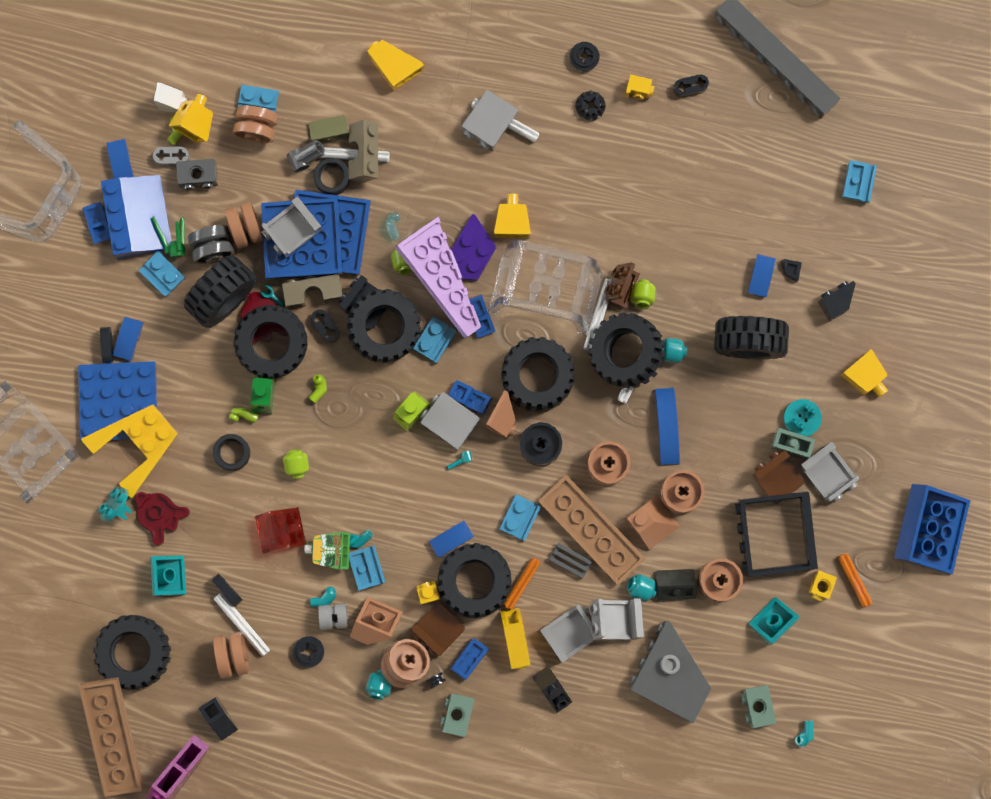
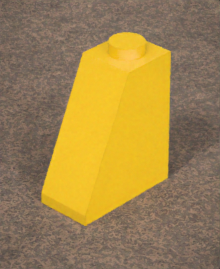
(394, 64)
(515, 638)

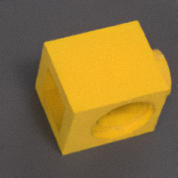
(828, 579)

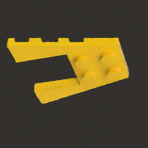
(150, 434)

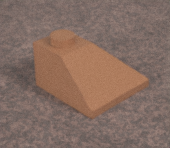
(502, 418)
(652, 523)
(375, 622)

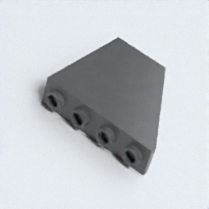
(678, 692)

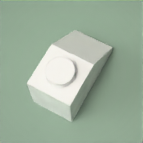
(168, 98)

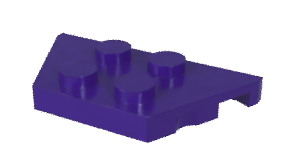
(473, 249)

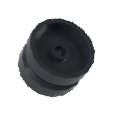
(541, 433)

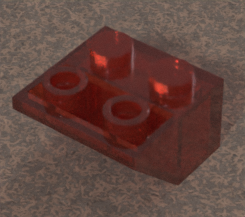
(280, 530)

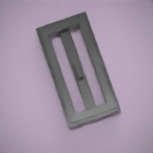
(584, 568)

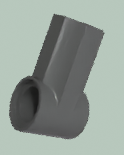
(302, 157)

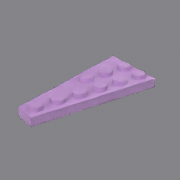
(437, 270)

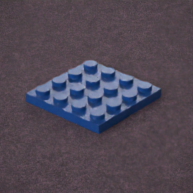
(353, 227)
(318, 255)
(113, 393)

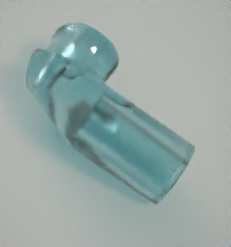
(391, 226)

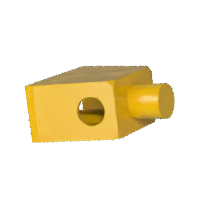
(193, 119)
(512, 219)
(867, 374)

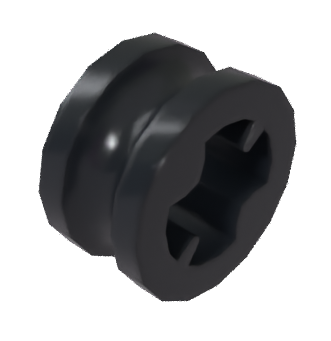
(436, 680)

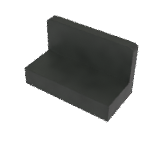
(676, 584)

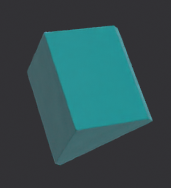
(168, 575)
(773, 621)

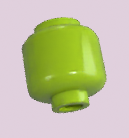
(400, 264)
(643, 294)
(296, 463)

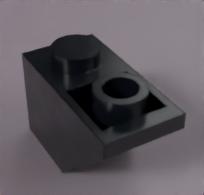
(837, 302)
(552, 689)
(218, 718)

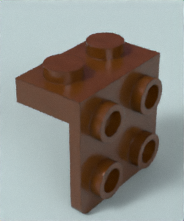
(619, 289)
(778, 475)
(438, 629)

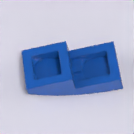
(120, 159)
(97, 222)
(761, 275)
(484, 317)
(127, 338)
(470, 397)
(451, 539)

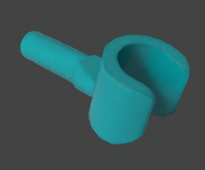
(270, 294)
(466, 457)

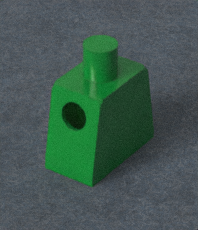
(262, 395)

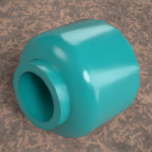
(674, 350)
(641, 587)
(378, 686)

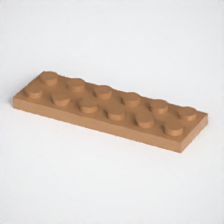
(591, 530)
(111, 737)

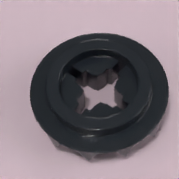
(578, 50)
(592, 113)
(303, 659)

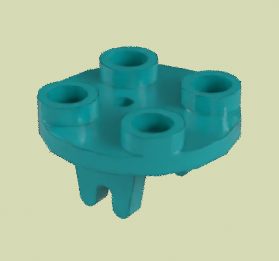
(808, 411)
(115, 505)

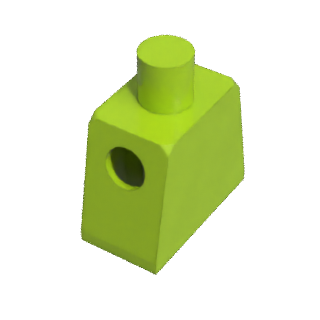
(410, 410)

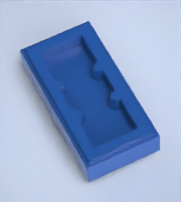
(469, 658)

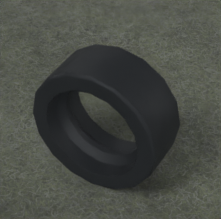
(331, 162)
(217, 451)

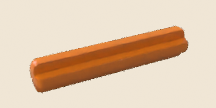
(855, 580)
(522, 583)

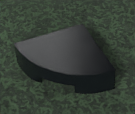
(792, 269)

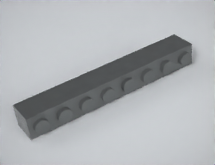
(776, 57)

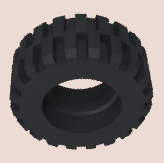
(219, 291)
(390, 300)
(607, 336)
(751, 337)
(244, 341)
(538, 348)
(480, 554)
(114, 632)

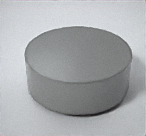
(670, 664)

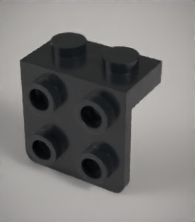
(358, 288)

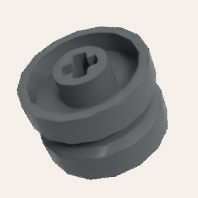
(210, 244)

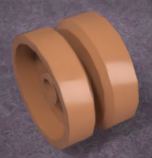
(255, 124)
(244, 225)
(610, 452)
(690, 484)
(731, 577)
(231, 655)
(405, 663)

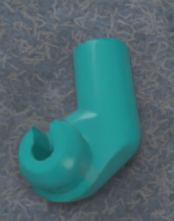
(359, 540)
(326, 599)
(807, 735)

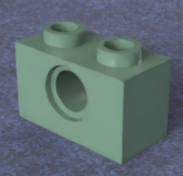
(793, 443)
(766, 715)
(457, 727)

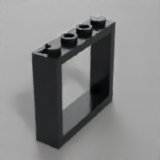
(808, 533)

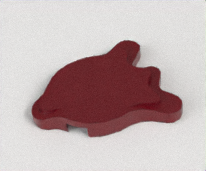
(264, 332)
(158, 513)

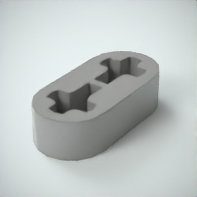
(170, 161)

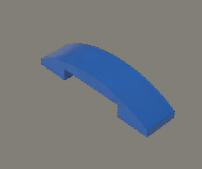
(667, 426)

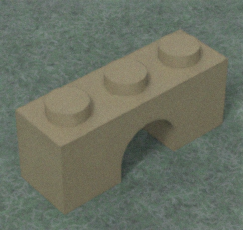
(365, 165)
(296, 290)

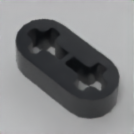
(690, 81)
(321, 328)
(106, 344)
(226, 589)

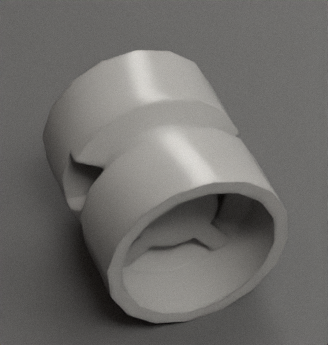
(326, 616)

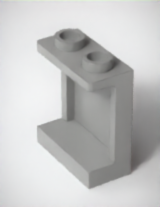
(489, 120)
(291, 228)
(449, 420)
(829, 473)
(616, 619)
(569, 632)

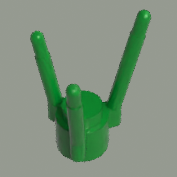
(177, 247)

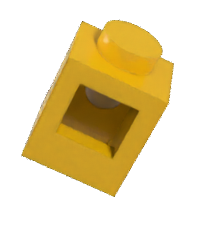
(639, 87)
(428, 592)

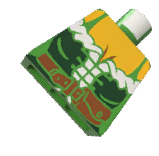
(330, 550)

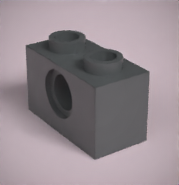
(186, 169)

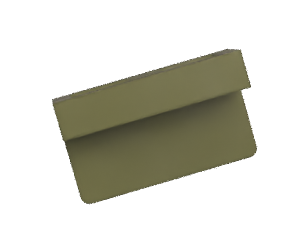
(329, 129)

